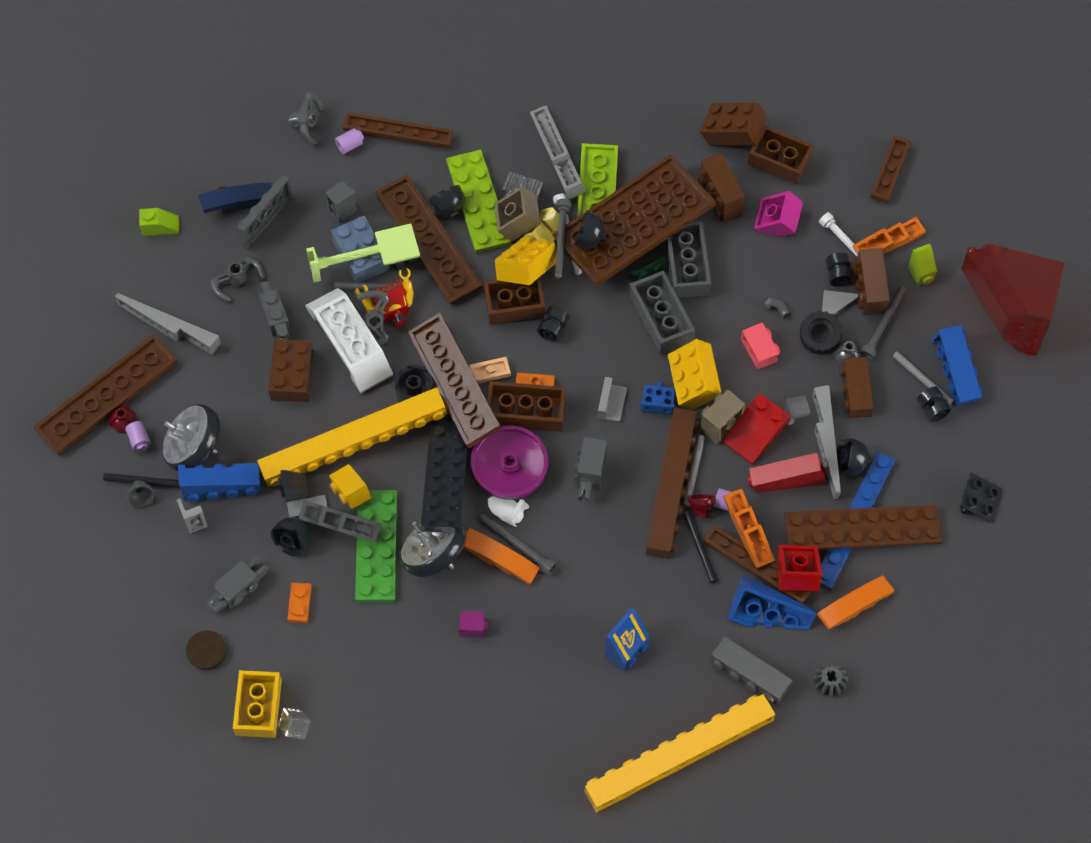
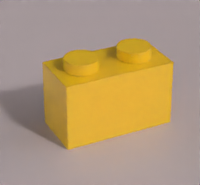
(349, 487)

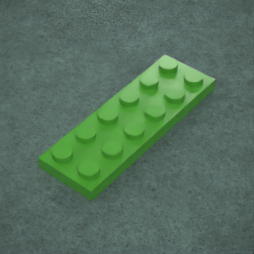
(377, 559)

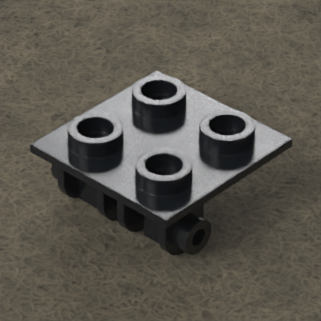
(981, 498)

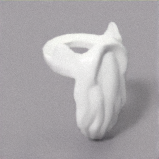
(507, 509)

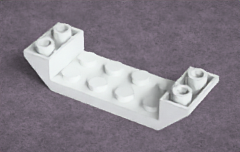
(351, 339)

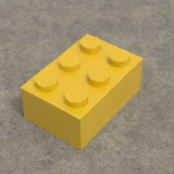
(525, 261)
(694, 374)
(257, 704)

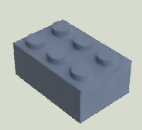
(356, 236)

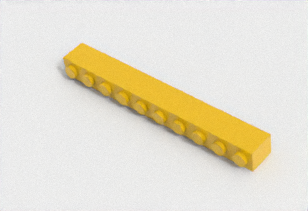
(354, 436)
(679, 752)

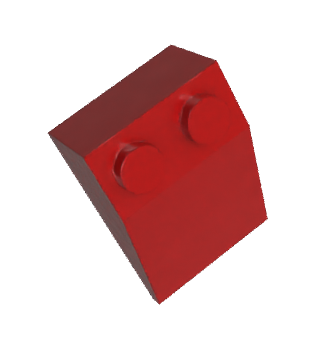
(756, 429)

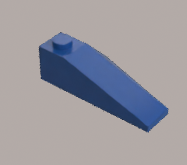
(761, 605)

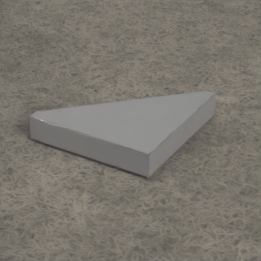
(835, 301)

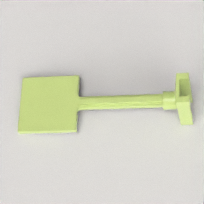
(393, 244)

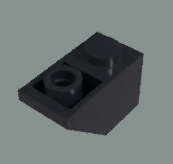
(293, 485)

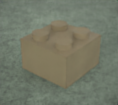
(517, 213)
(721, 416)

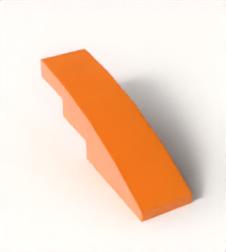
(893, 237)
(748, 528)
(500, 556)
(855, 602)

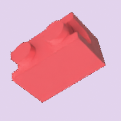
(760, 345)

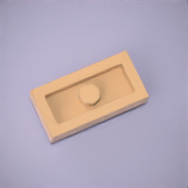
(491, 370)

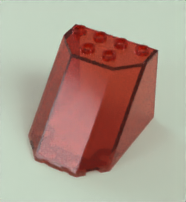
(1015, 292)

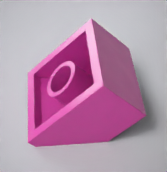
(778, 214)

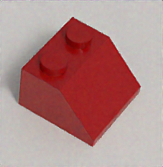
(799, 568)

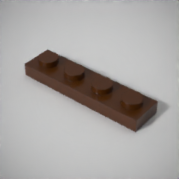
(890, 169)

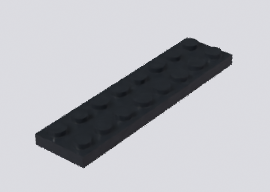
(444, 478)

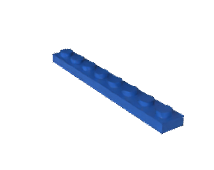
(864, 498)

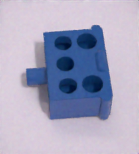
(658, 396)

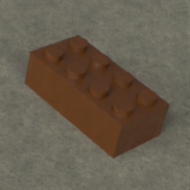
(527, 405)

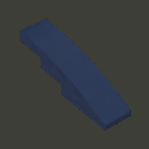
(233, 197)

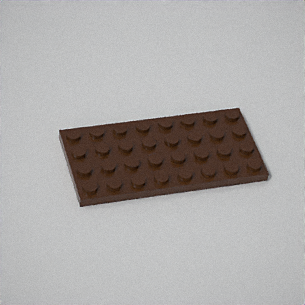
(638, 218)

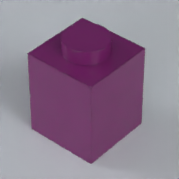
(472, 624)

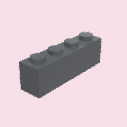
(750, 670)

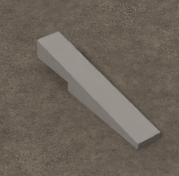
(557, 152)
(170, 325)
(825, 437)

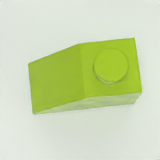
(158, 222)
(922, 265)

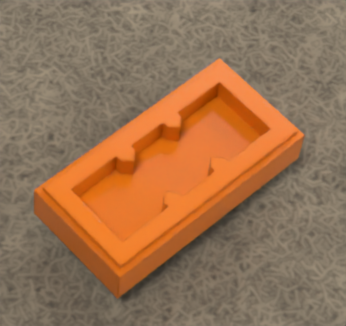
(535, 379)

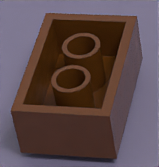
(733, 124)
(781, 155)
(722, 187)
(871, 281)
(513, 301)
(291, 370)

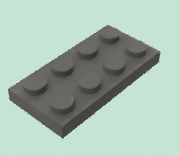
(264, 211)

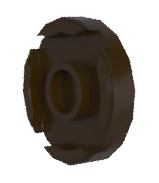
(206, 650)

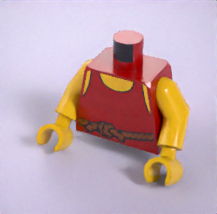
(400, 300)

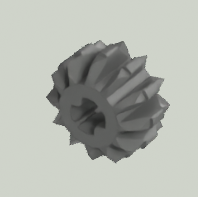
(825, 673)

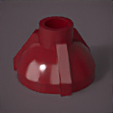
(119, 423)
(701, 504)

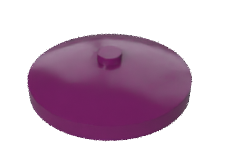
(510, 463)

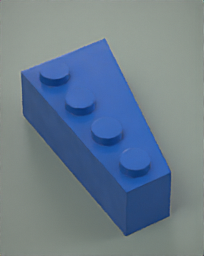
(958, 365)
(219, 481)

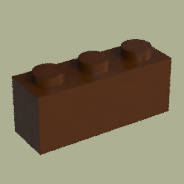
(856, 387)

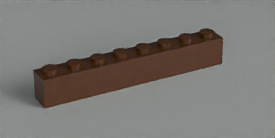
(671, 483)

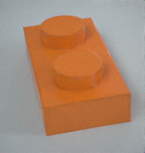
(299, 603)

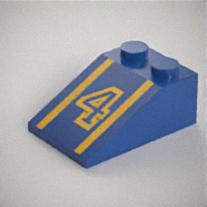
(626, 641)

